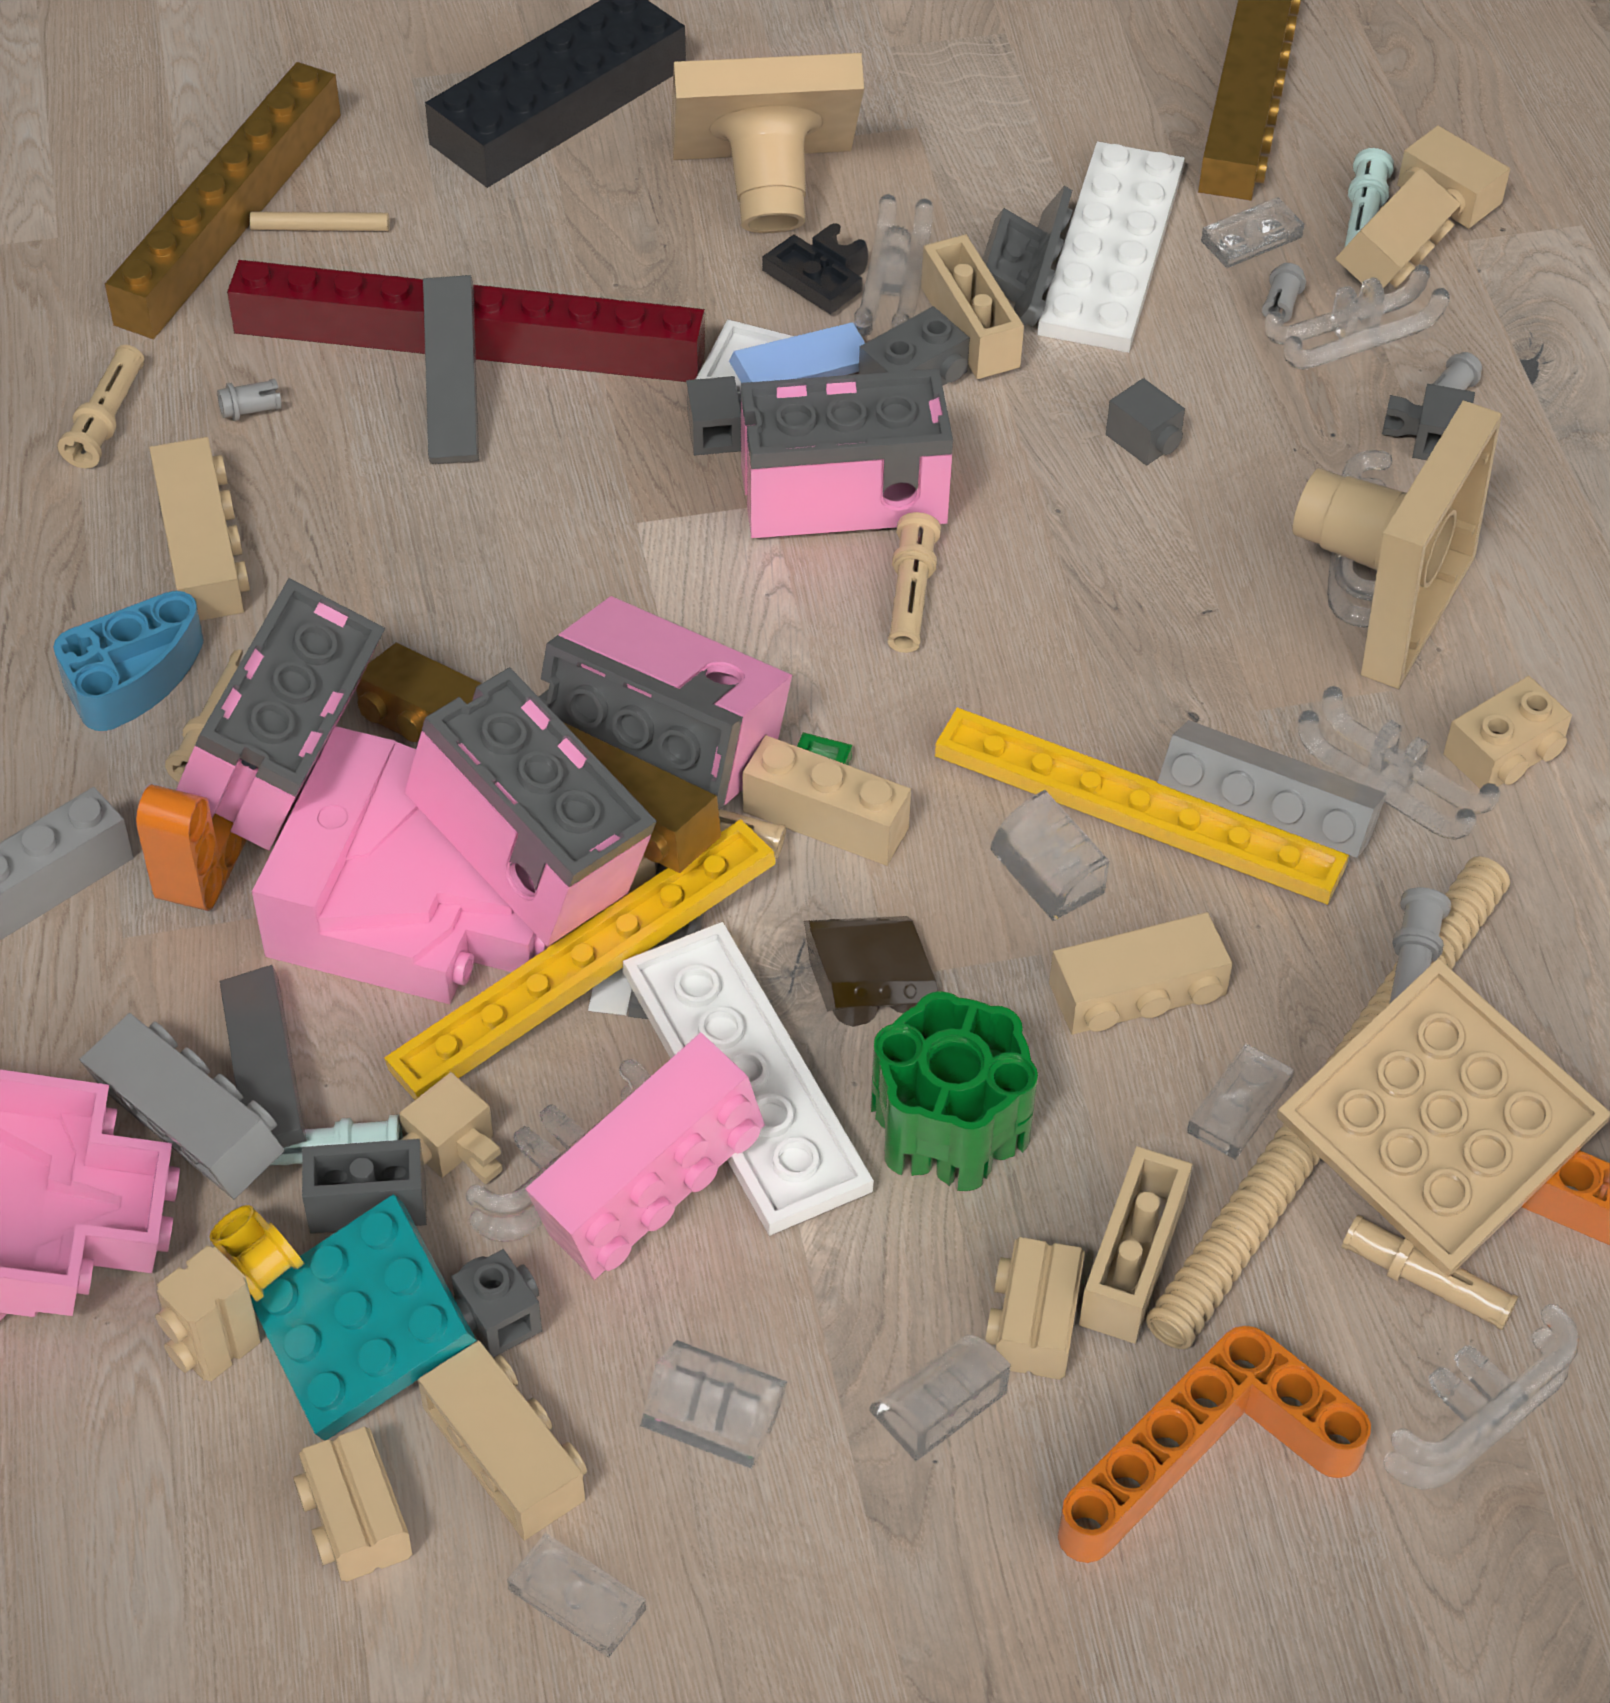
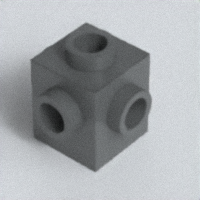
(498, 1301)

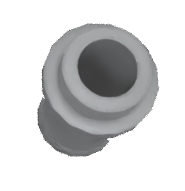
(1286, 284)
(1461, 372)
(248, 399)

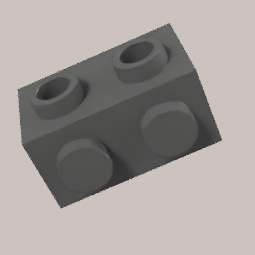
(919, 344)
(354, 1177)

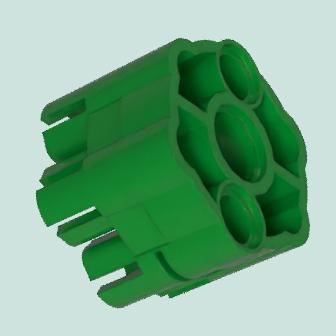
(953, 1088)

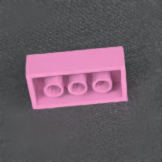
(647, 1156)

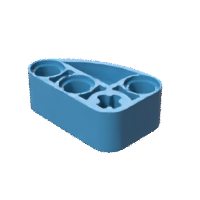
(129, 658)

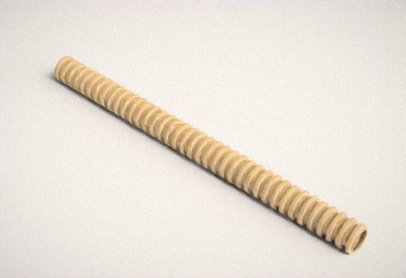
(1287, 1159)

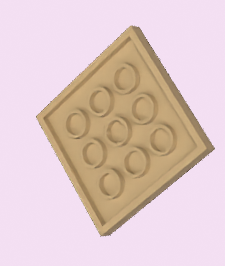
(1443, 1116)

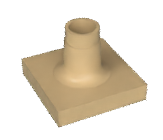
(767, 120)
(1413, 539)

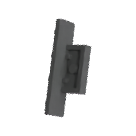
(1022, 255)

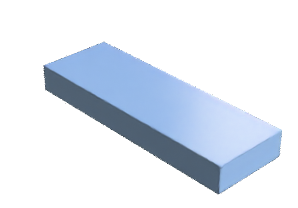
(808, 355)

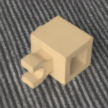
(453, 1129)

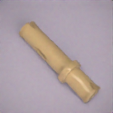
(1408, 1262)

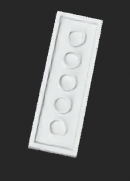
(1111, 247)
(802, 1153)

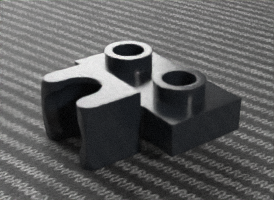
(821, 271)

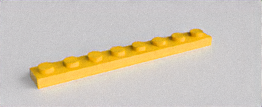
(1141, 805)
(579, 962)

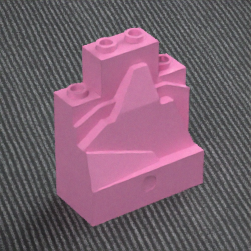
(374, 885)
(73, 1193)

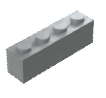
(1272, 788)
(59, 858)
(184, 1104)

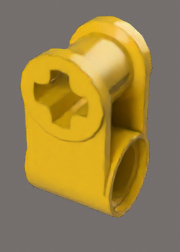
(254, 1248)

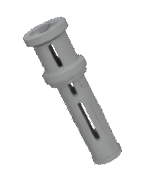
(1419, 938)

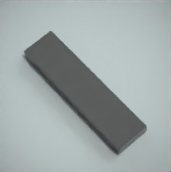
(450, 369)
(263, 1050)

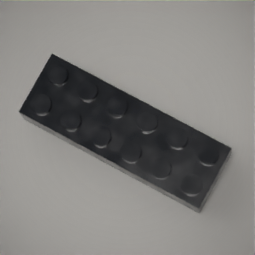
(554, 87)

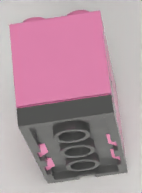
(844, 452)
(664, 694)
(279, 711)
(528, 806)

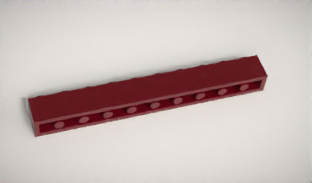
(509, 322)

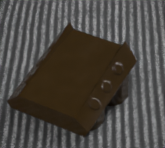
(868, 965)

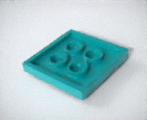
(361, 1318)

